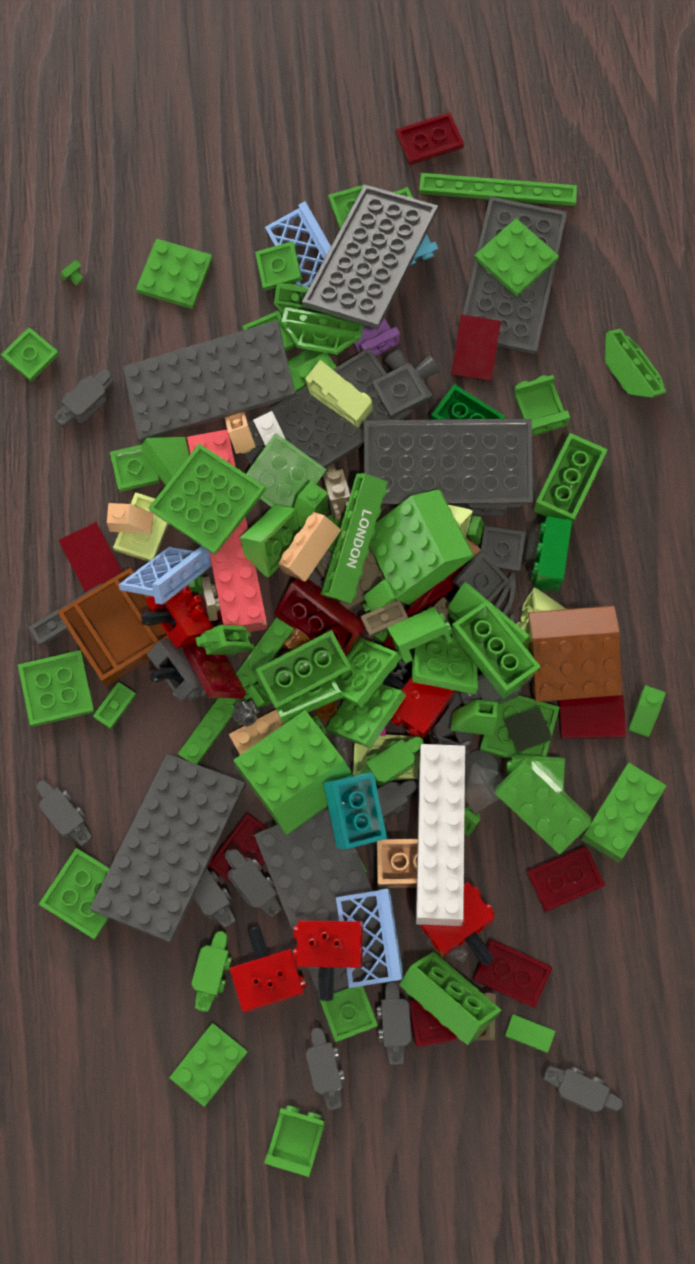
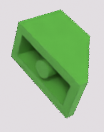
(378, 597)
(646, 711)

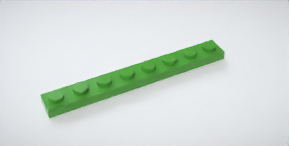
(499, 188)
(221, 711)

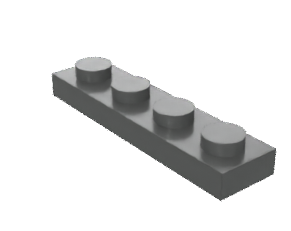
(51, 625)

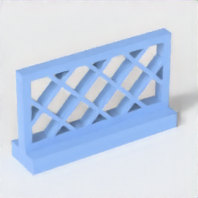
(312, 229)
(168, 573)
(389, 936)

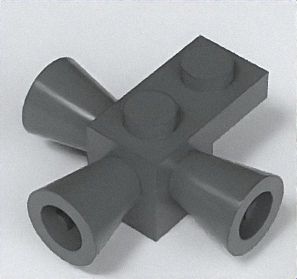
(424, 369)

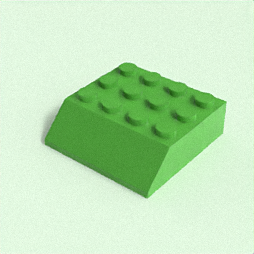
(419, 545)
(290, 771)

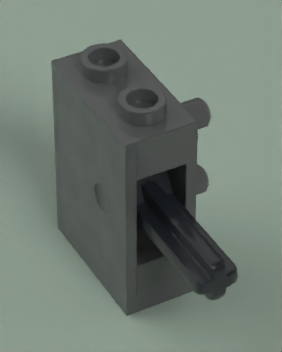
(176, 670)

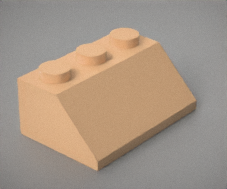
(308, 546)

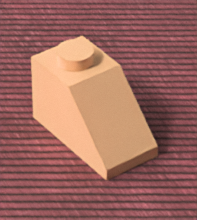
(240, 433)
(129, 519)

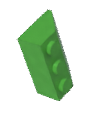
(304, 363)
(270, 538)

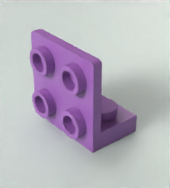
(378, 339)

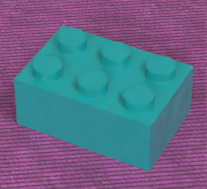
(355, 810)

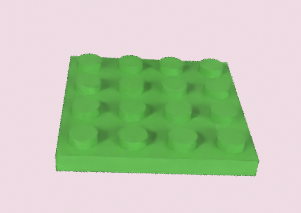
(207, 499)

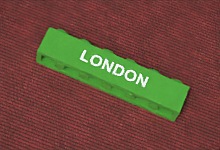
(354, 538)

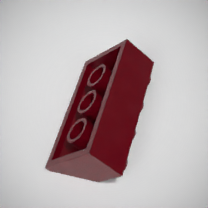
(315, 615)

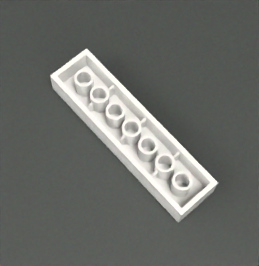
(440, 835)

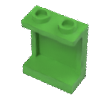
(541, 403)
(418, 630)
(295, 1141)

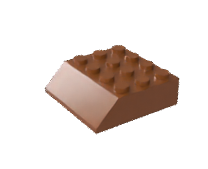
(110, 629)
(575, 653)

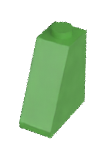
(165, 455)
(311, 500)
(551, 766)

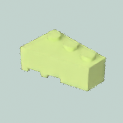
(338, 394)

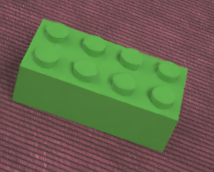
(570, 479)
(543, 805)
(623, 813)

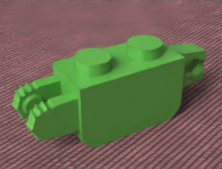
(225, 640)
(394, 761)
(210, 972)

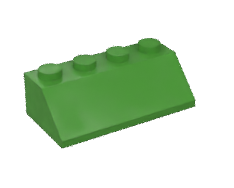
(468, 599)
(495, 649)
(302, 669)
(449, 997)

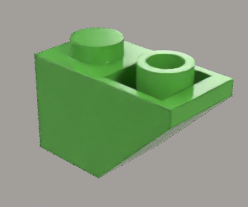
(475, 717)

